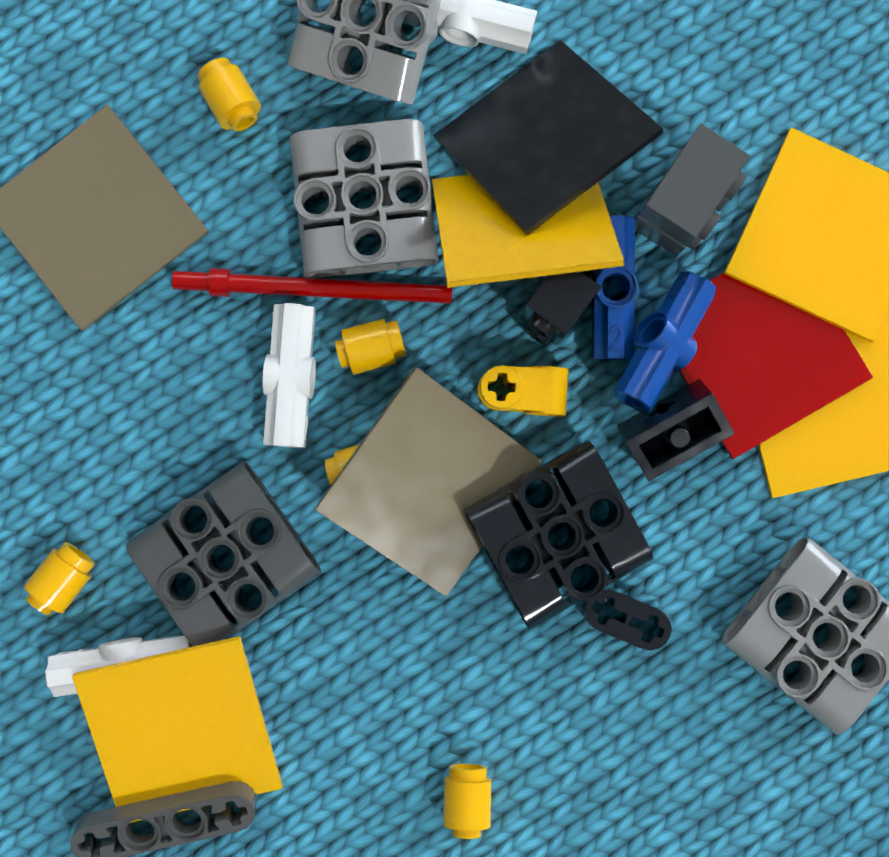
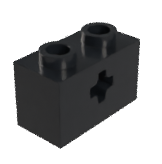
(557, 306)
(675, 429)

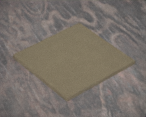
(96, 218)
(416, 477)

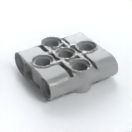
(383, 70)
(395, 162)
(825, 675)

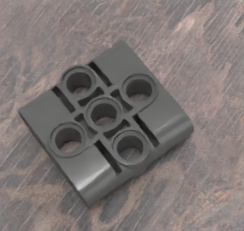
(216, 605)

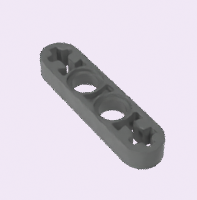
(161, 815)

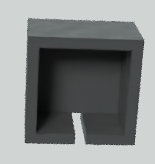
(694, 186)

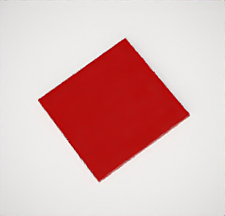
(769, 362)

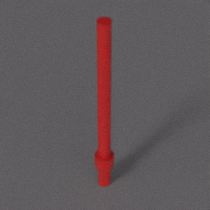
(222, 282)

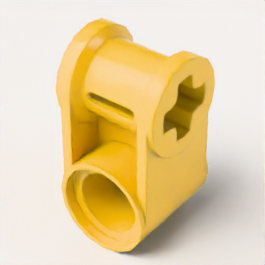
(533, 390)

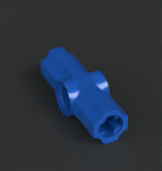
(615, 319)
(665, 342)

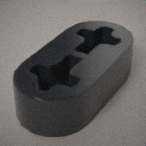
(621, 628)

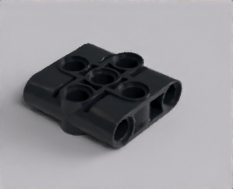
(616, 539)

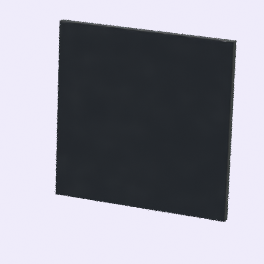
(546, 136)

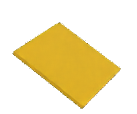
(820, 236)
(488, 246)
(840, 439)
(178, 723)

